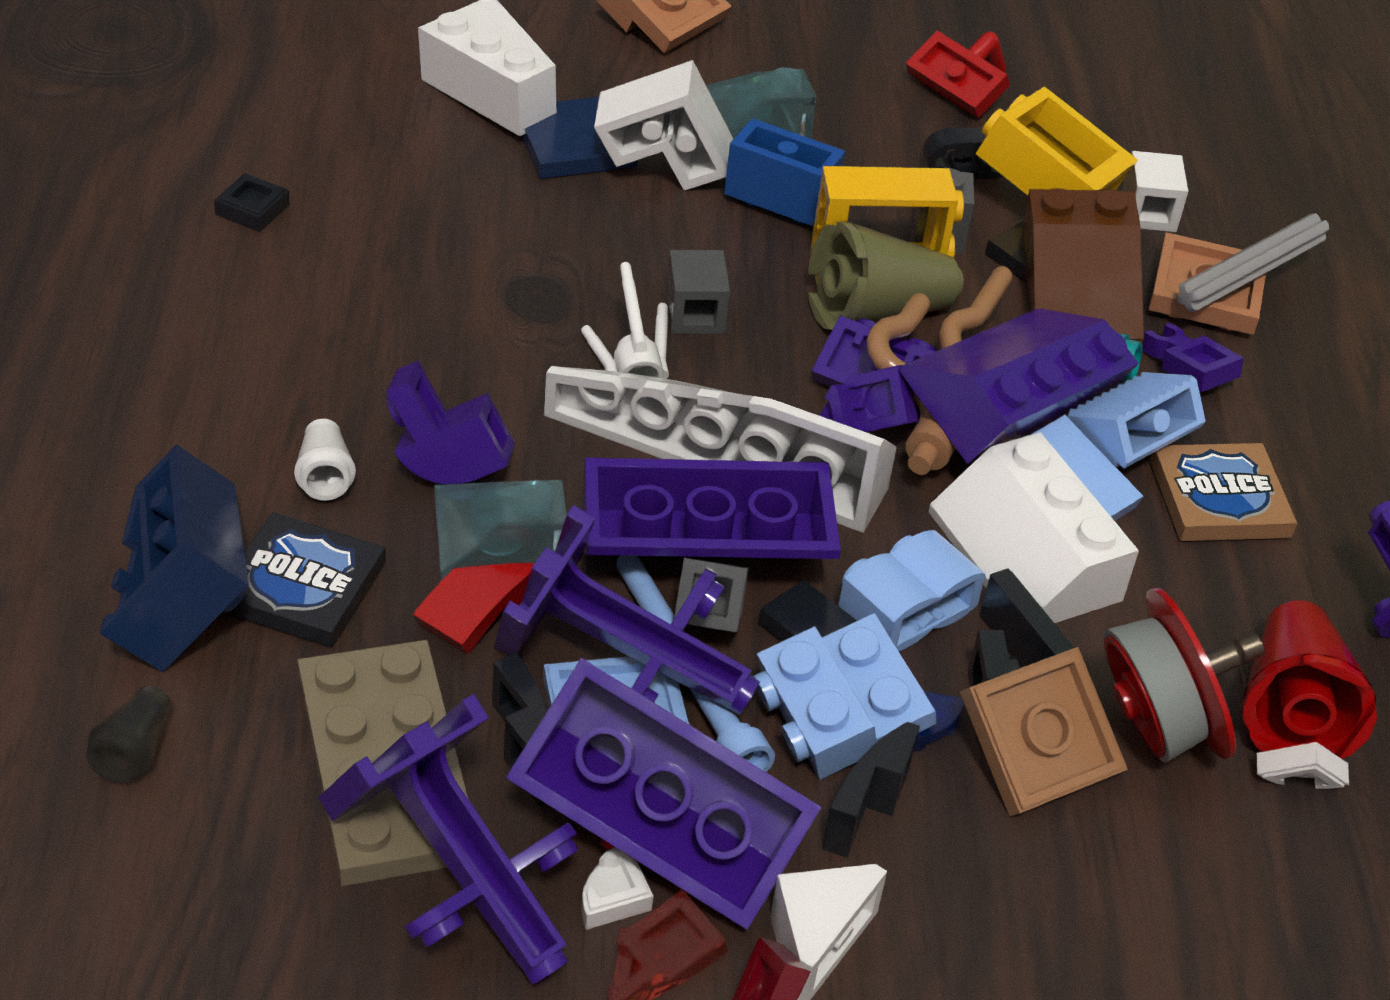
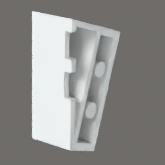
(489, 65)

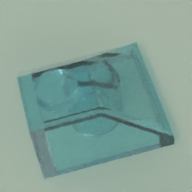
(773, 97)
(497, 522)

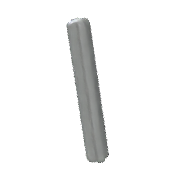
(1252, 262)

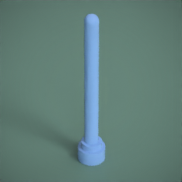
(736, 736)

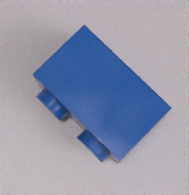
(778, 170)

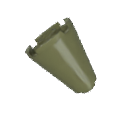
(876, 274)

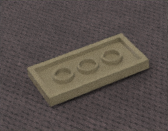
(359, 709)

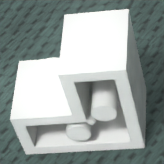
(666, 115)

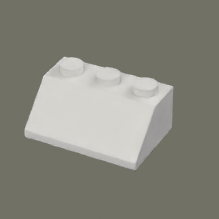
(1038, 519)

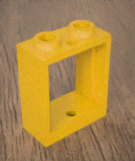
(1051, 147)
(892, 187)

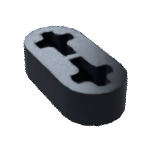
(964, 158)

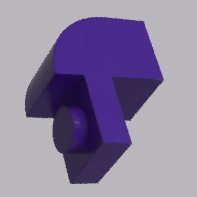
(443, 443)

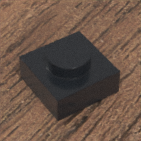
(990, 657)

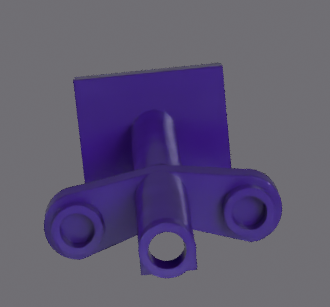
(573, 597)
(425, 787)

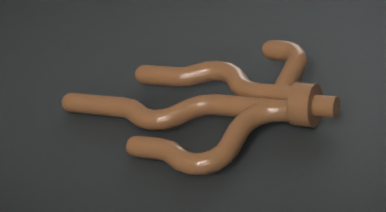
(928, 444)

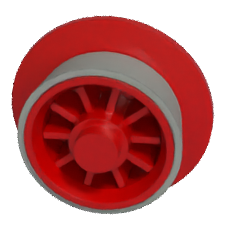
(1171, 682)

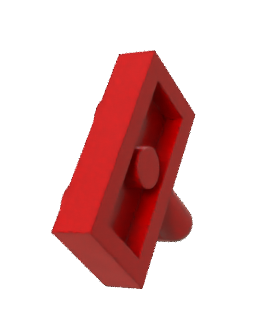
(964, 76)

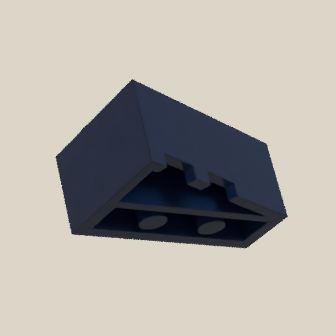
(182, 560)

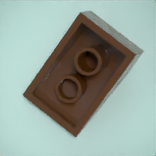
(1086, 255)

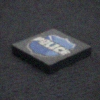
(306, 578)

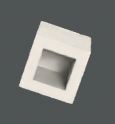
(1158, 189)

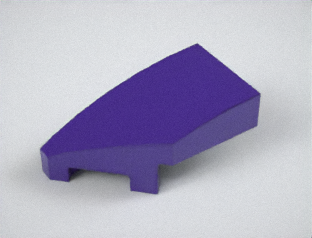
(872, 401)

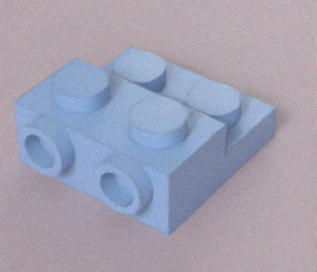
(840, 693)

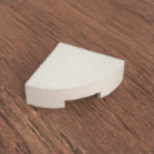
(1304, 761)
(615, 890)

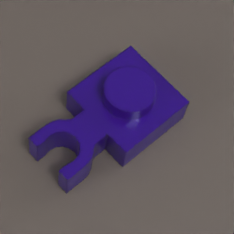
(1198, 357)

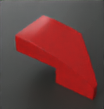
(471, 600)

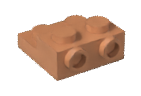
(667, 21)

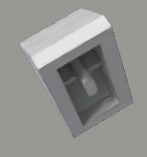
(824, 914)

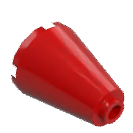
(1307, 685)

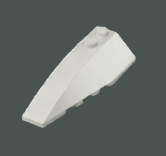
(712, 424)

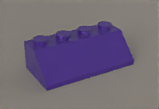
(1018, 377)
(710, 508)
(664, 793)

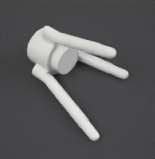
(635, 351)

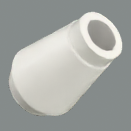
(324, 461)

